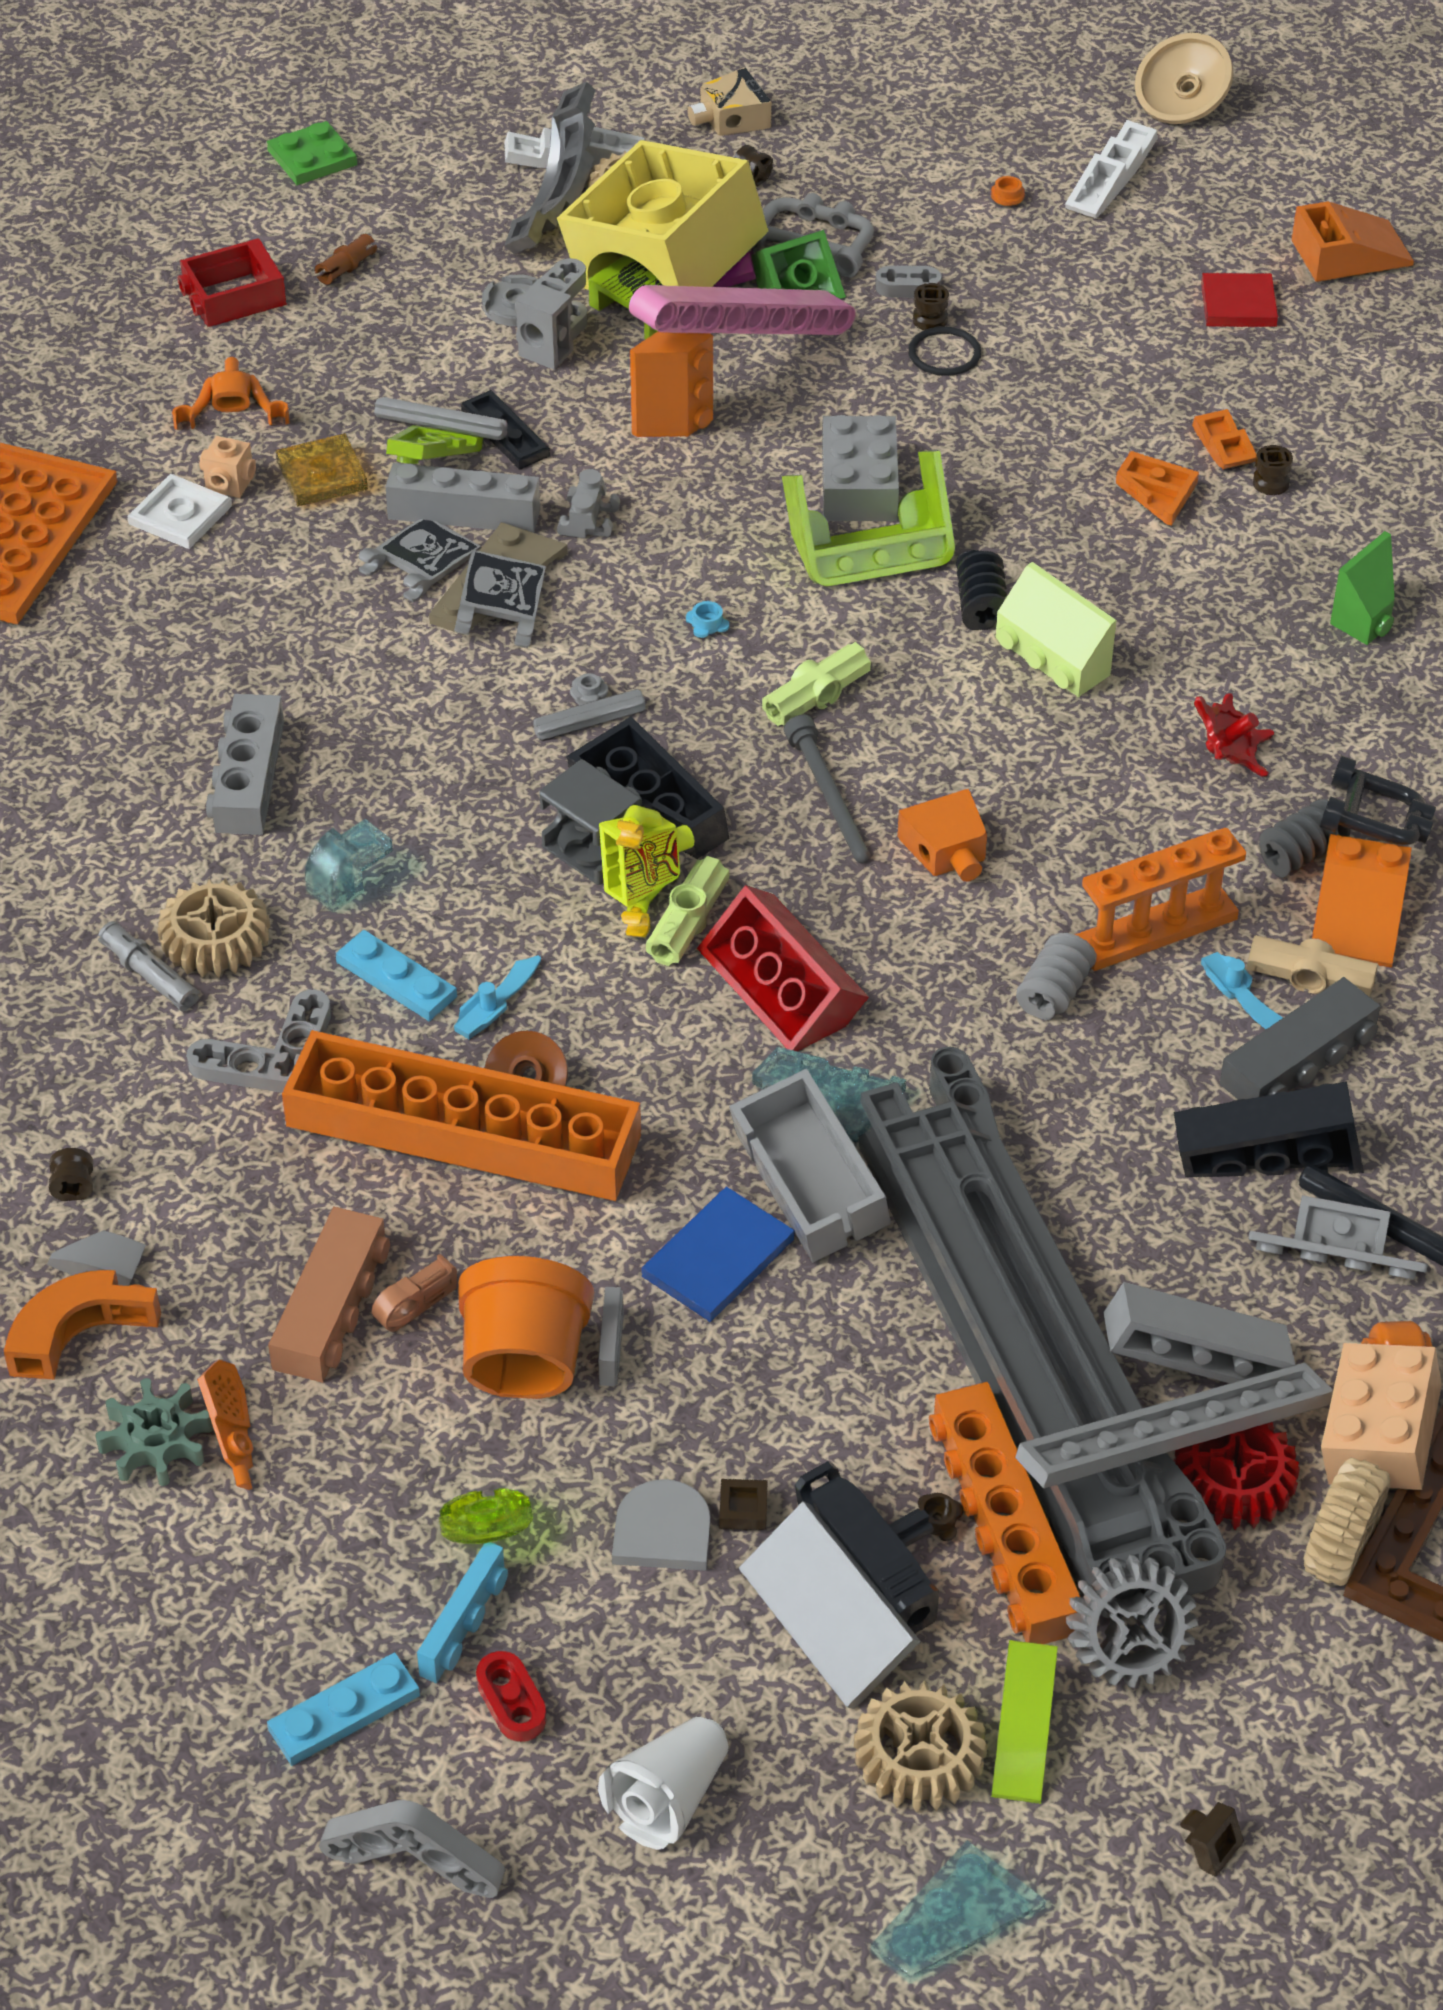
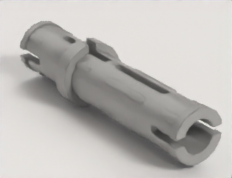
(137, 956)

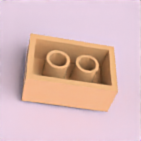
(1383, 1410)

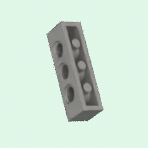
(246, 764)

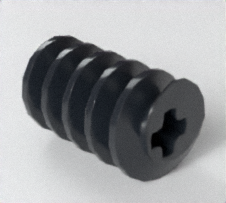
(980, 588)

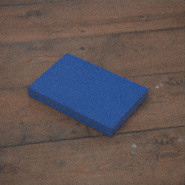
(718, 1254)

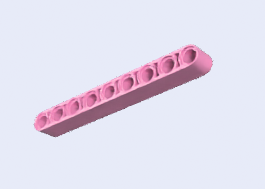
(741, 310)

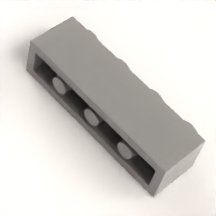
(462, 497)
(1194, 1335)

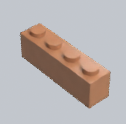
(329, 1295)

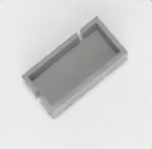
(810, 1165)

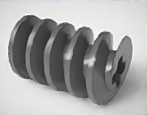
(1297, 839)

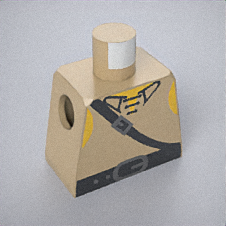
(732, 104)

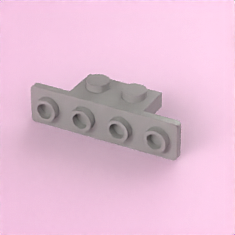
(1340, 1231)

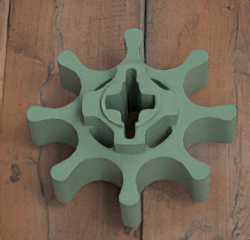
(154, 1432)

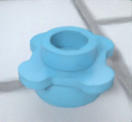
(707, 619)

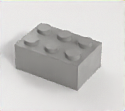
(860, 468)

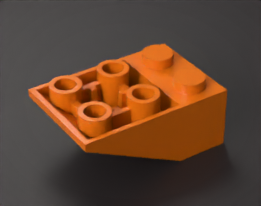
(1346, 241)

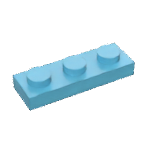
(396, 975)
(462, 1613)
(343, 1709)

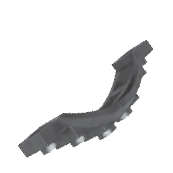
(565, 172)

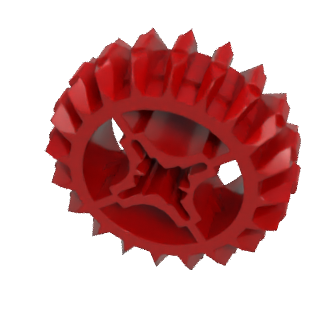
(1262, 1463)

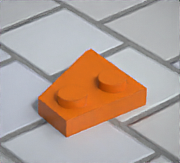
(1157, 484)

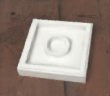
(179, 511)

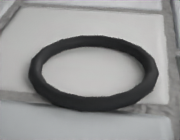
(944, 371)

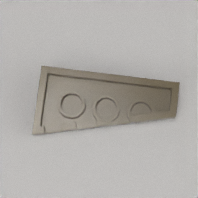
(505, 542)

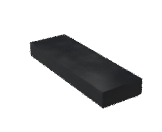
(521, 443)

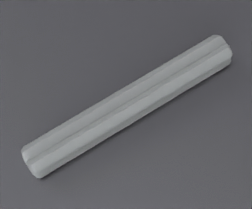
(441, 418)

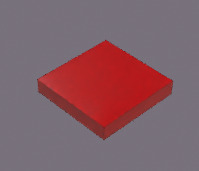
(1239, 300)

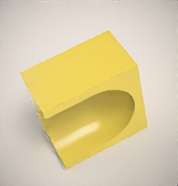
(671, 211)

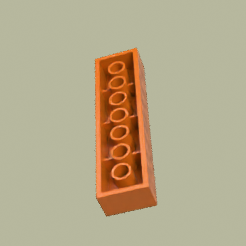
(463, 1115)

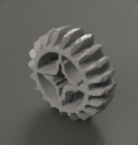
(1112, 1655)

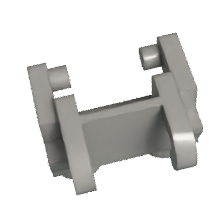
(586, 505)

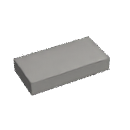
(611, 1336)

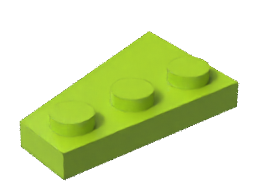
(430, 443)

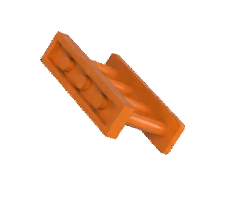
(1169, 921)

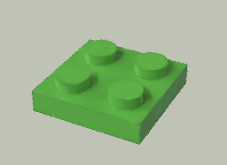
(311, 152)

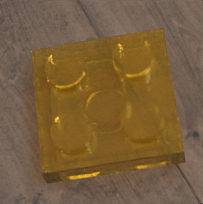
(321, 469)

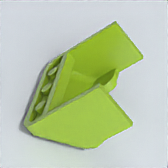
(917, 543)

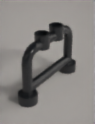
(1346, 812)

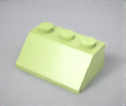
(1057, 631)

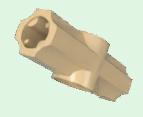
(1310, 964)

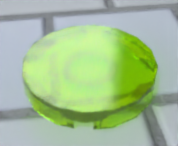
(485, 1519)

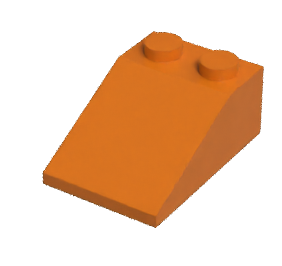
(1362, 898)

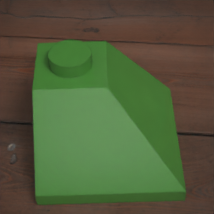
(798, 265)
(1366, 592)

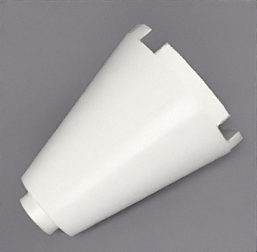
(664, 1781)

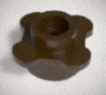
(947, 1508)

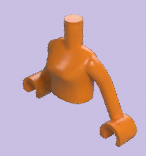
(230, 394)

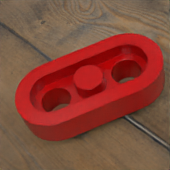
(513, 1698)

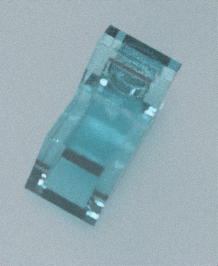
(338, 860)

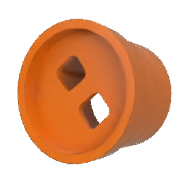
(522, 1325)

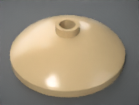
(1175, 67)

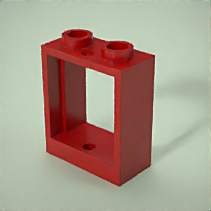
(226, 265)

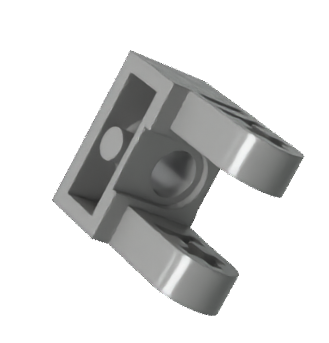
(549, 317)

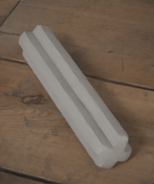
(589, 714)

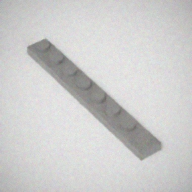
(1173, 1425)

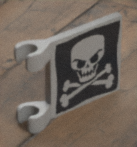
(422, 550)
(502, 590)

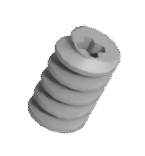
(1056, 975)

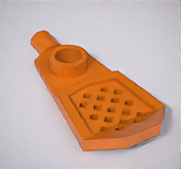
(230, 1417)

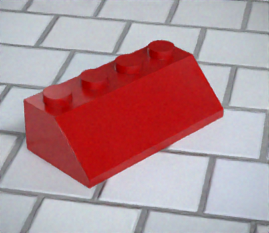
(781, 970)

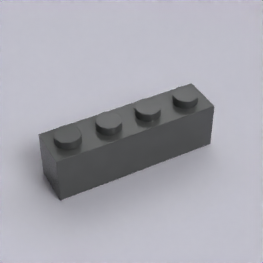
(1302, 1043)

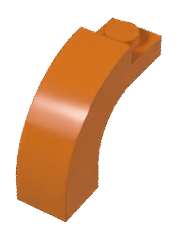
(69, 1308)

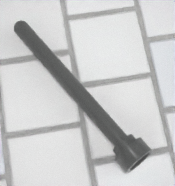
(803, 735)

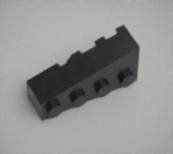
(1270, 1134)

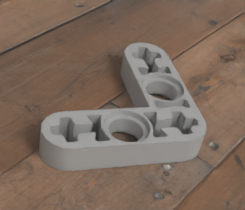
(270, 1061)
(414, 1829)

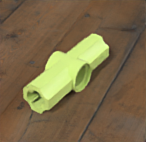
(816, 684)
(687, 911)

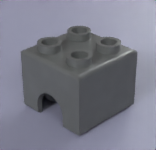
(582, 801)

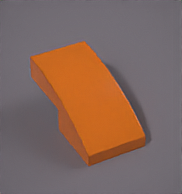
(1223, 440)

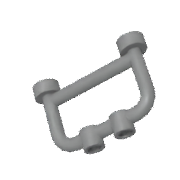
(846, 258)

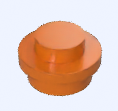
(1008, 191)

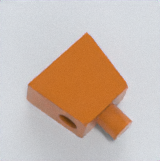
(945, 834)

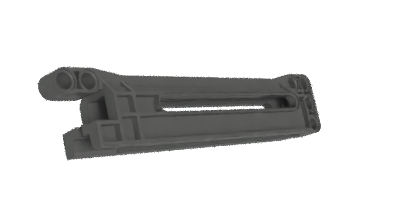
(1027, 1323)

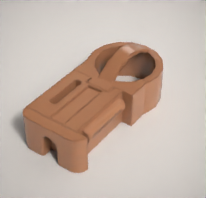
(413, 1296)

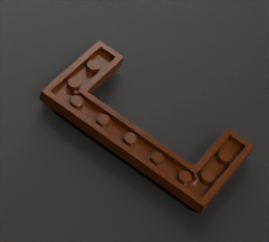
(1384, 1570)

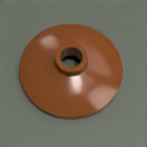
(529, 1050)

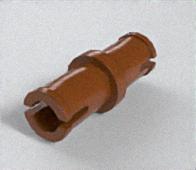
(345, 259)

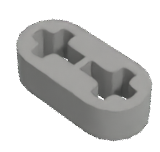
(905, 280)

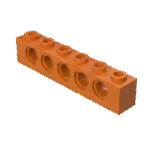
(976, 1415)

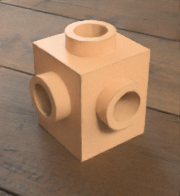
(227, 466)

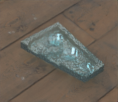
(839, 1086)
(952, 1912)

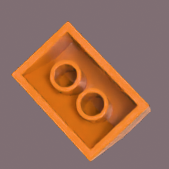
(671, 384)

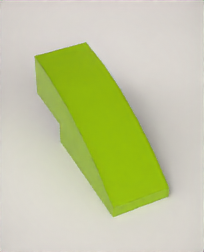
(1024, 1721)

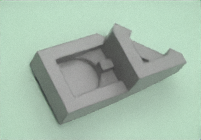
(100, 1252)

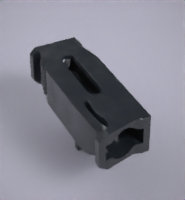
(875, 1544)

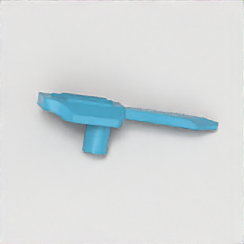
(1235, 982)
(489, 1003)

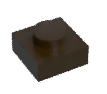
(743, 1504)

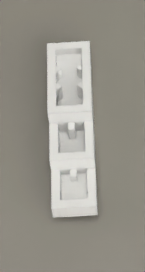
(535, 151)
(1111, 169)

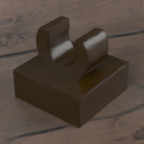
(1213, 1836)

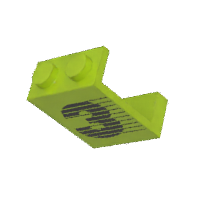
(619, 283)

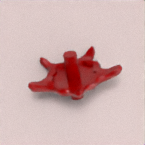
(1232, 733)

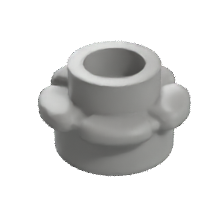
(588, 688)

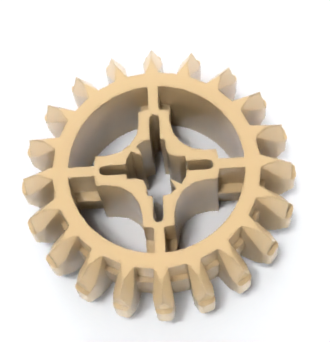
(188, 927)
(1346, 1521)
(920, 1768)

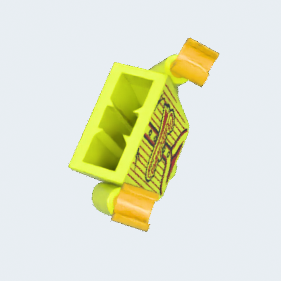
(640, 860)

